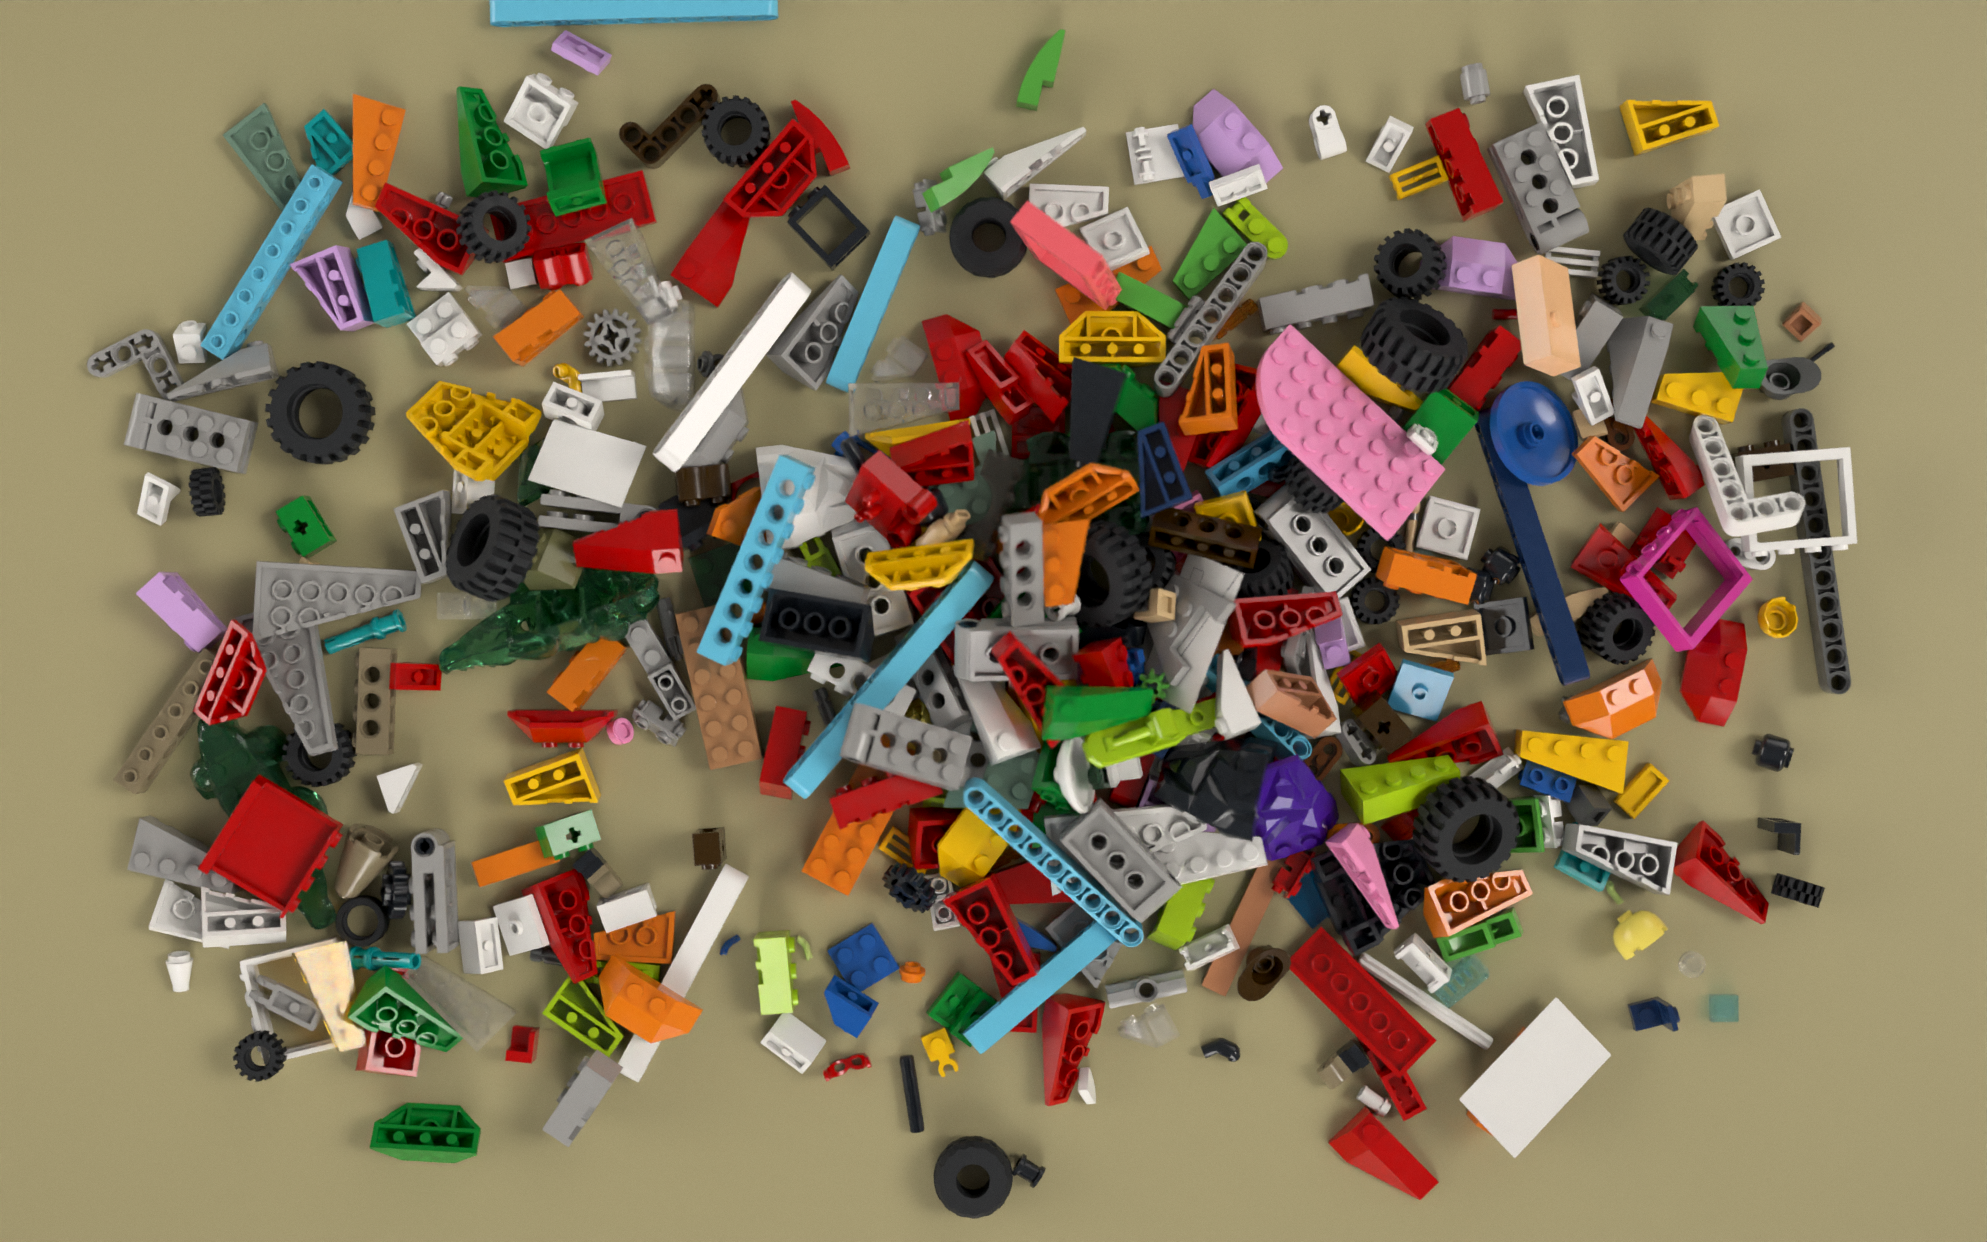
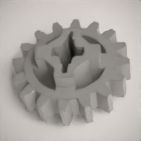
(624, 335)

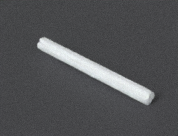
(1425, 1001)

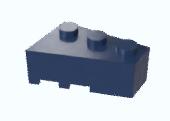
(1160, 472)

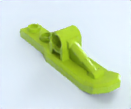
(1147, 734)

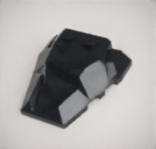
(1217, 782)
(1349, 911)

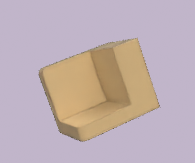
(1160, 607)

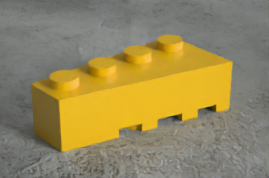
(1584, 757)

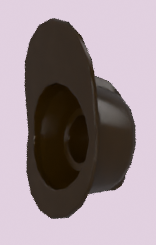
(1262, 972)

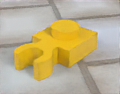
(938, 1047)

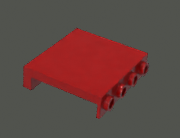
(273, 845)

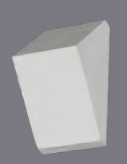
(397, 785)

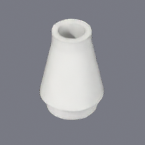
(179, 968)

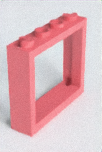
(1066, 255)

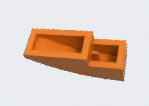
(510, 863)

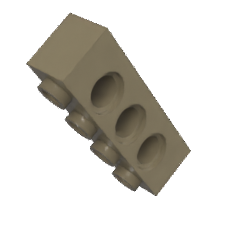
(384, 714)

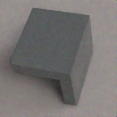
(1588, 805)

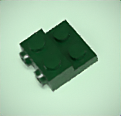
(712, 571)

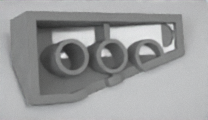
(811, 339)
(239, 369)

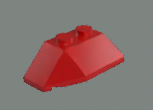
(776, 175)
(948, 343)
(1715, 672)
(232, 678)
(561, 725)

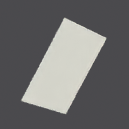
(587, 463)

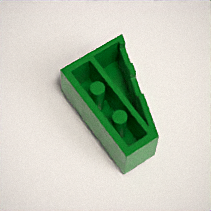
(1735, 341)

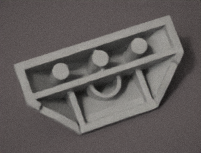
(722, 436)

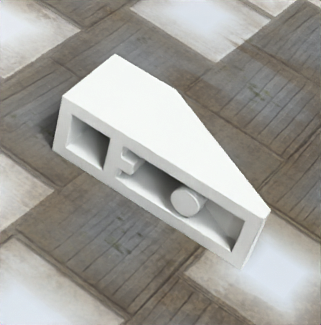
(1233, 707)

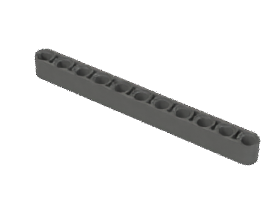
(1824, 563)

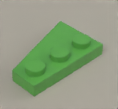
(1209, 256)

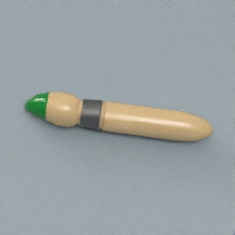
(1411, 528)

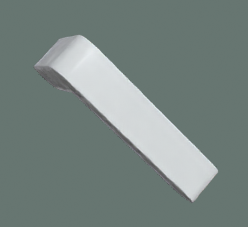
(1738, 506)

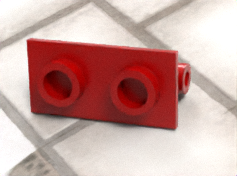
(1290, 881)

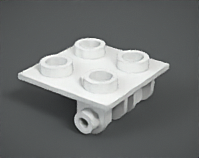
(1152, 155)

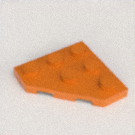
(733, 520)

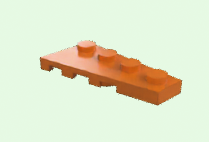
(375, 139)
(1076, 303)

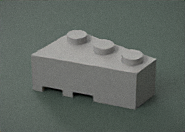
(1593, 327)
(427, 533)
(583, 1097)

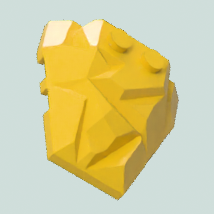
(474, 430)

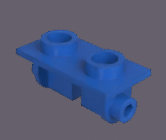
(1547, 781)

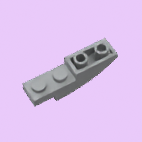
(660, 669)

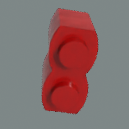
(563, 266)

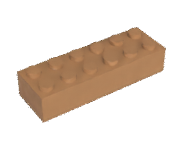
(720, 697)

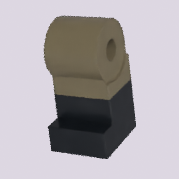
(598, 873)
(1342, 1065)

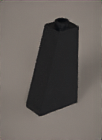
(1093, 407)

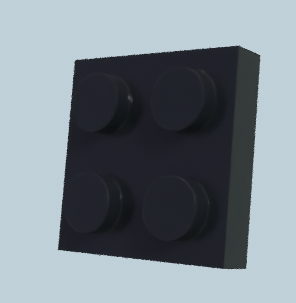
(1506, 626)

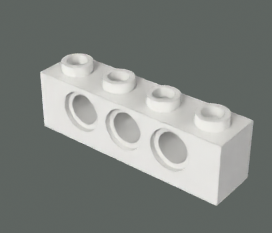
(820, 672)

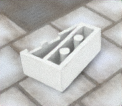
(239, 921)

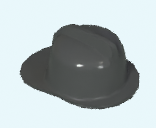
(1790, 377)

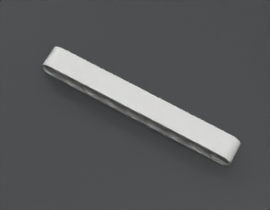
(732, 372)
(689, 959)

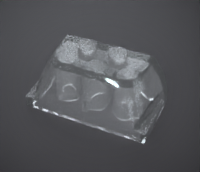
(672, 357)

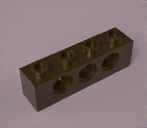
(1205, 536)

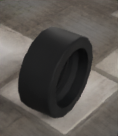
(342, 924)

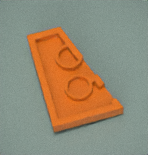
(1614, 473)
(1062, 557)
(641, 942)

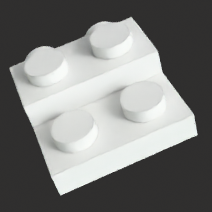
(541, 110)
(445, 330)

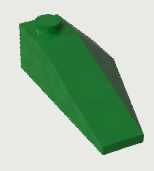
(484, 150)
(396, 1008)

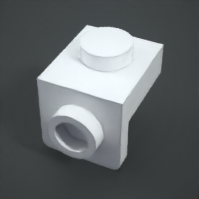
(188, 340)

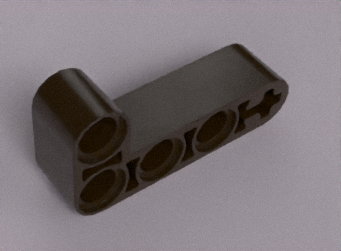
(672, 122)

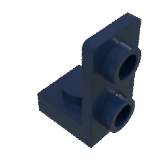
(1653, 1013)

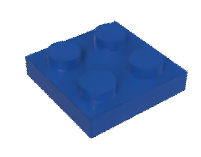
(863, 958)

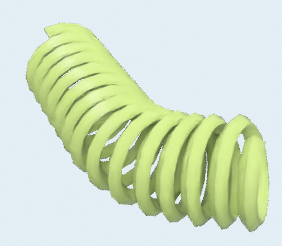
(1613, 892)
(804, 946)

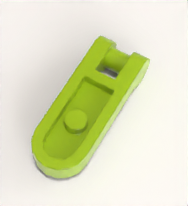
(1257, 228)

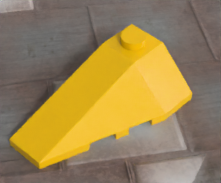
(1373, 384)

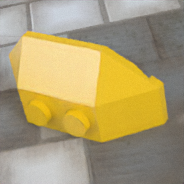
(1113, 338)
(885, 439)
(919, 565)
(970, 848)

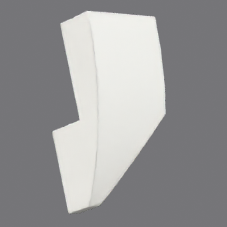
(362, 220)

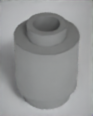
(1474, 83)

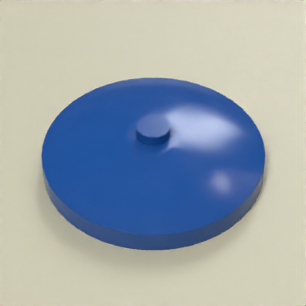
(1533, 433)

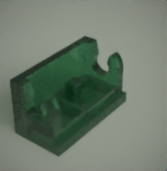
(1669, 296)

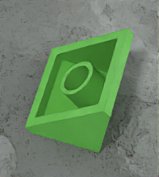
(1530, 833)

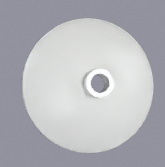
(1073, 777)

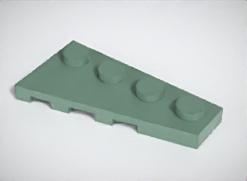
(265, 154)

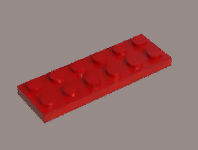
(626, 199)
(1360, 1002)

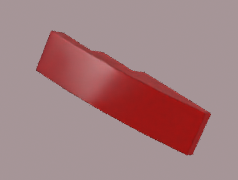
(1401, 1091)

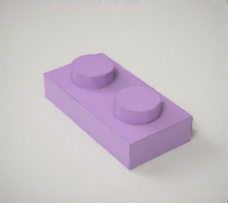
(581, 52)

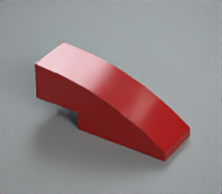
(823, 139)
(999, 382)

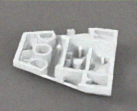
(824, 502)

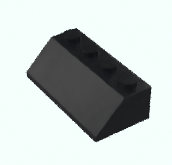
(818, 625)

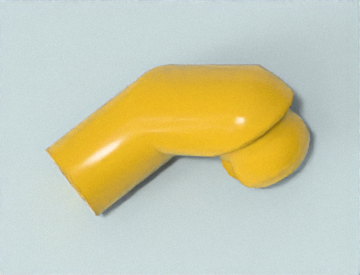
(568, 375)

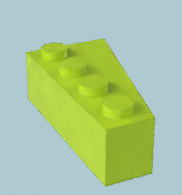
(1394, 787)

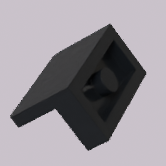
(1788, 833)

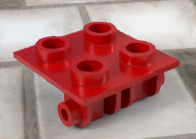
(1674, 557)

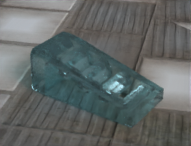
(1475, 980)

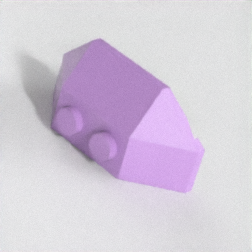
(1230, 138)
(1478, 268)

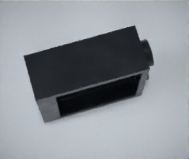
(842, 251)

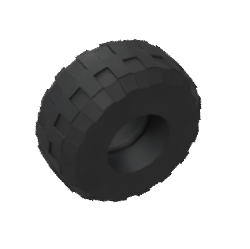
(978, 262)
(980, 1201)

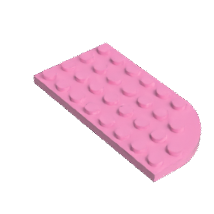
(1342, 433)

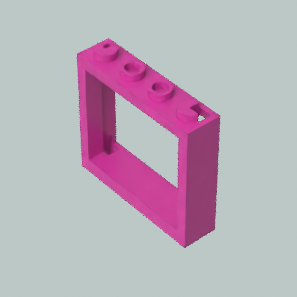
(1720, 556)

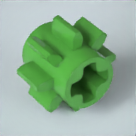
(1151, 678)

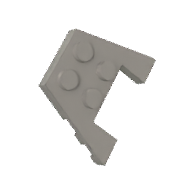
(1191, 603)

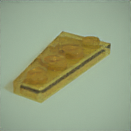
(333, 988)

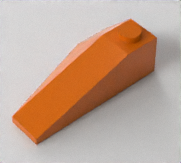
(1457, 905)

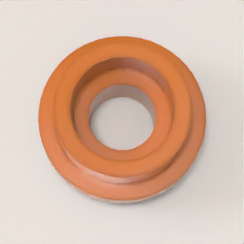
(912, 972)

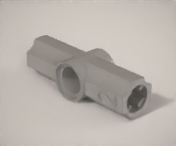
(1163, 985)

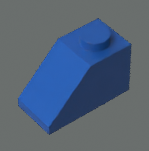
(849, 1006)

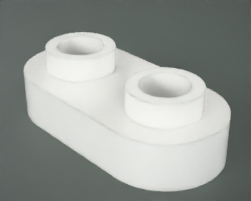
(1746, 558)

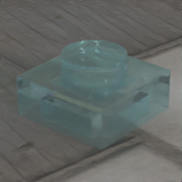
(1723, 1008)

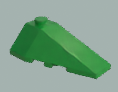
(775, 662)
(1085, 710)

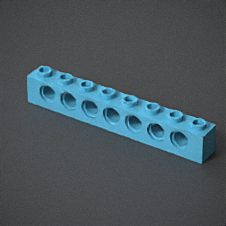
(272, 262)
(713, 643)

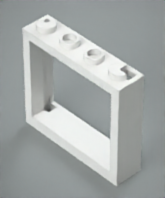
(1846, 494)
(261, 1016)

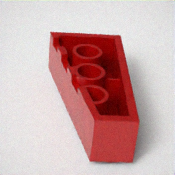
(1464, 165)
(994, 926)

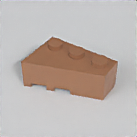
(1292, 701)

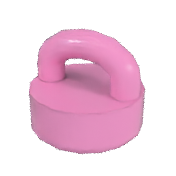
(620, 731)

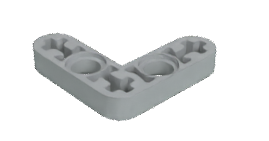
(147, 354)

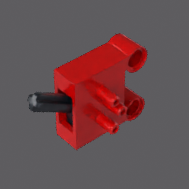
(886, 496)

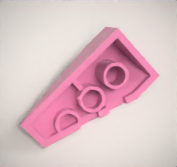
(1361, 863)

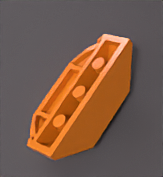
(1086, 494)
(1617, 702)
(644, 1003)

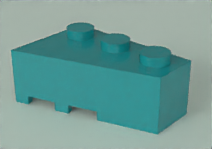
(385, 284)

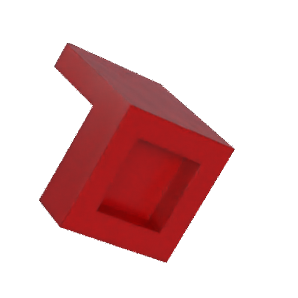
(523, 1044)

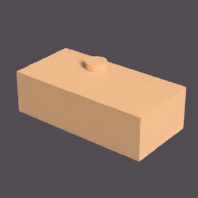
(1545, 315)

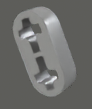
(1356, 743)

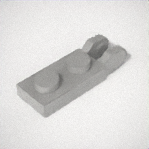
(288, 1003)

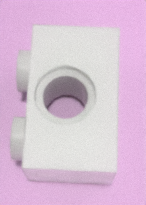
(572, 407)

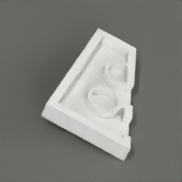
(1070, 203)

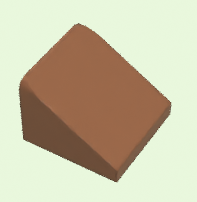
(1802, 321)

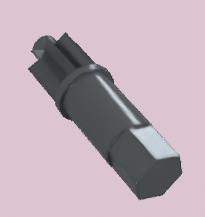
(670, 628)

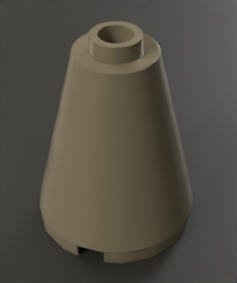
(362, 859)

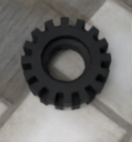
(1748, 274)
(1637, 278)
(207, 492)
(1366, 541)
(1358, 601)
(1797, 890)
(245, 1062)

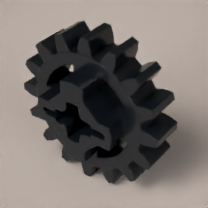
(909, 887)
(395, 890)

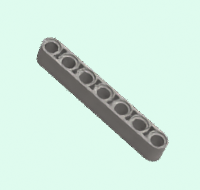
(1213, 307)

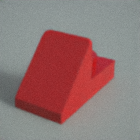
(415, 676)

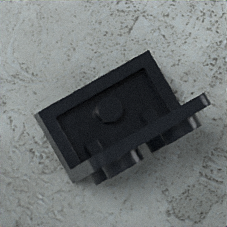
(692, 521)

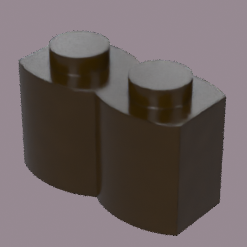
(703, 484)

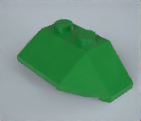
(1137, 400)
(427, 1133)

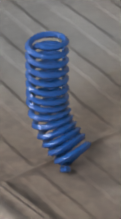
(728, 945)

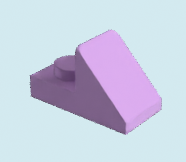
(1333, 644)

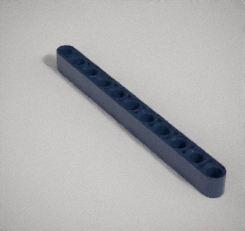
(1535, 563)

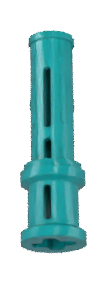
(377, 628)
(406, 960)

